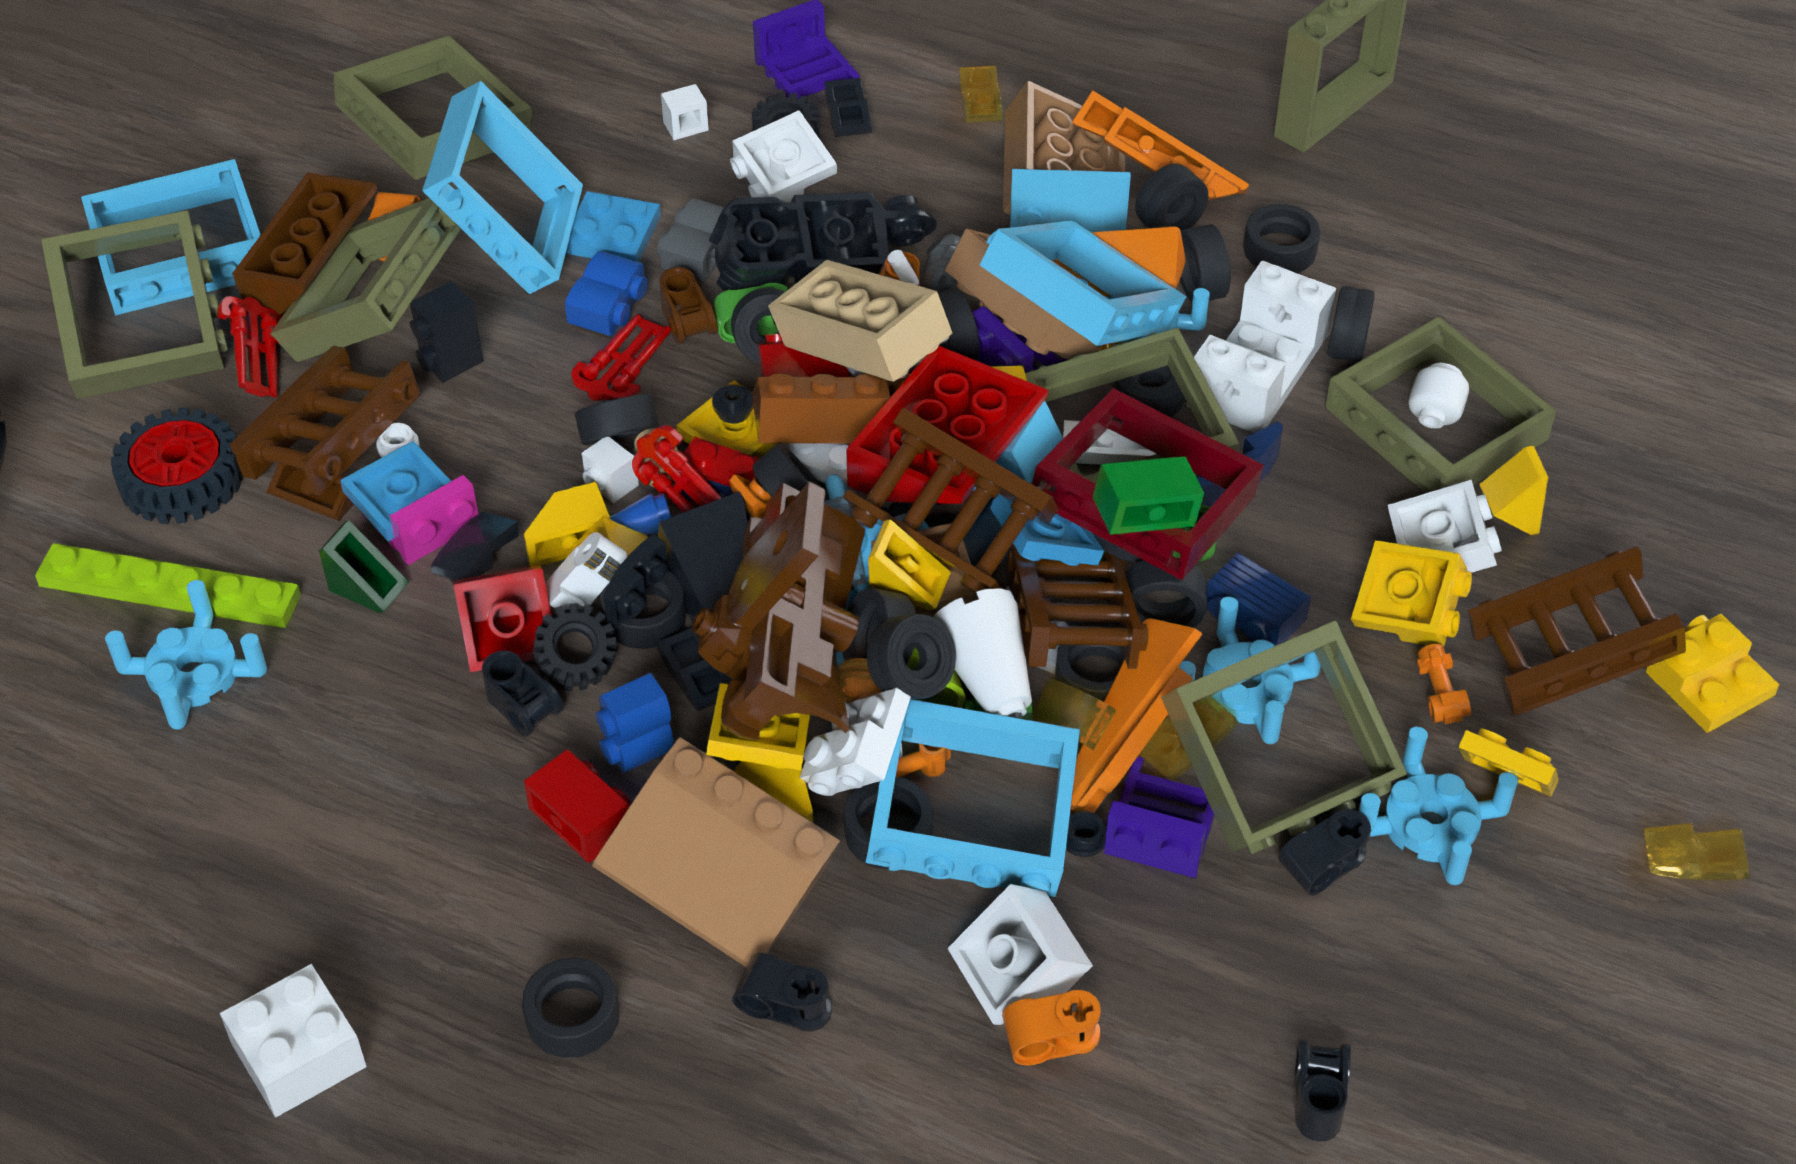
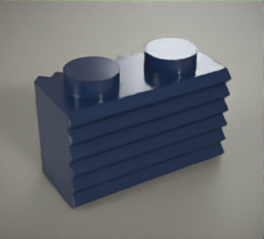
(1266, 603)

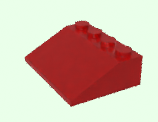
(958, 397)

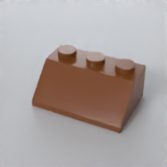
(816, 407)

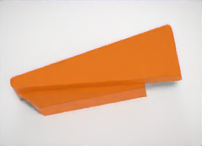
(1151, 145)
(1152, 248)
(1138, 712)

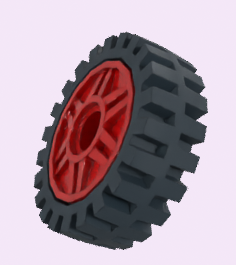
(176, 465)

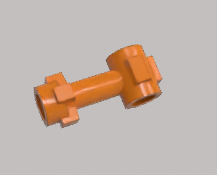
(1446, 704)
(929, 760)

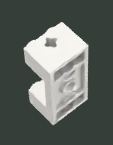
(1270, 347)

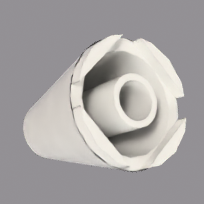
(990, 651)

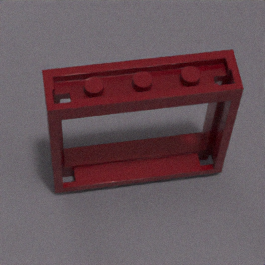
(1168, 439)

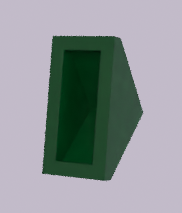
(359, 570)

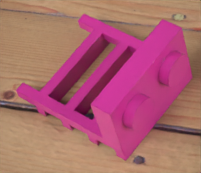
(432, 519)

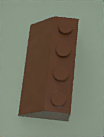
(300, 239)

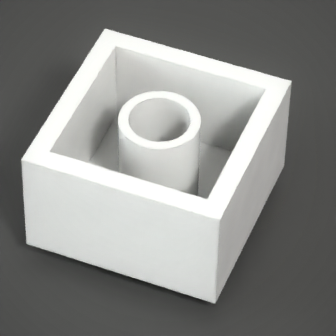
(293, 1040)

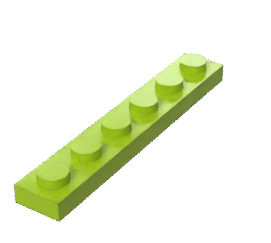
(166, 584)

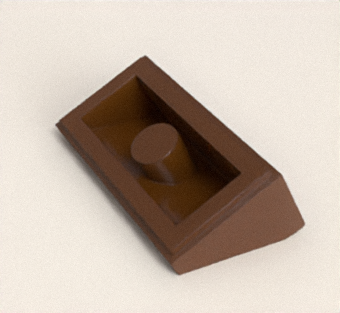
(293, 486)

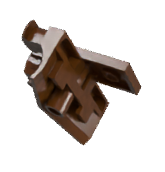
(785, 614)

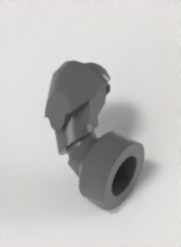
(939, 256)

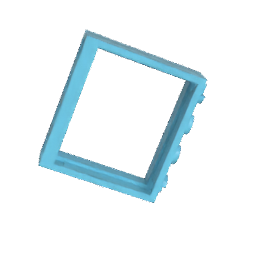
(531, 161)
(162, 196)
(1140, 301)
(992, 737)

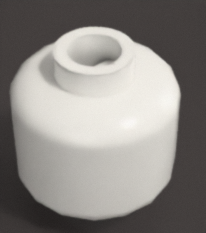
(1438, 395)

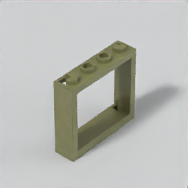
(357, 92)
(1310, 115)
(413, 243)
(1133, 358)
(145, 368)
(1417, 460)
(1354, 702)

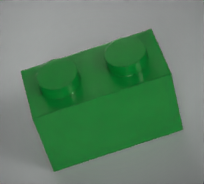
(1148, 495)

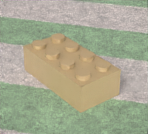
(861, 320)

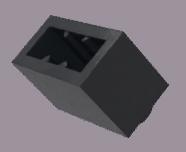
(446, 332)

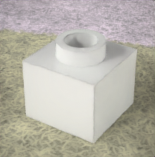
(684, 112)
(610, 468)

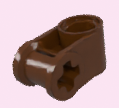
(685, 305)

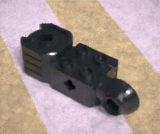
(776, 240)

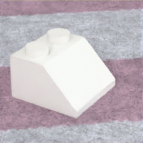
(1018, 951)

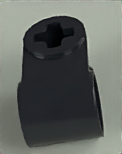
(518, 691)
(1327, 850)
(781, 990)
(1321, 1081)

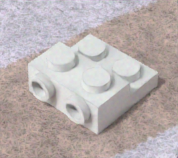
(782, 158)
(1449, 522)
(861, 755)

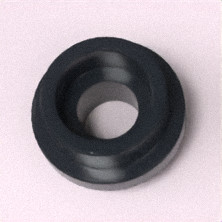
(732, 403)
(1085, 824)

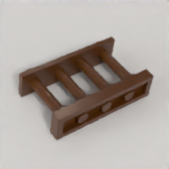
(306, 400)
(989, 482)
(1036, 611)
(1589, 666)

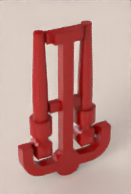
(239, 329)
(624, 362)
(675, 465)

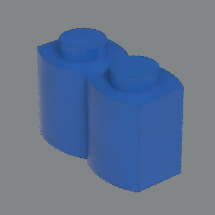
(605, 293)
(635, 723)

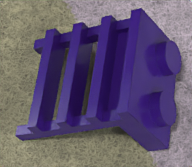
(797, 51)
(1004, 347)
(1159, 831)

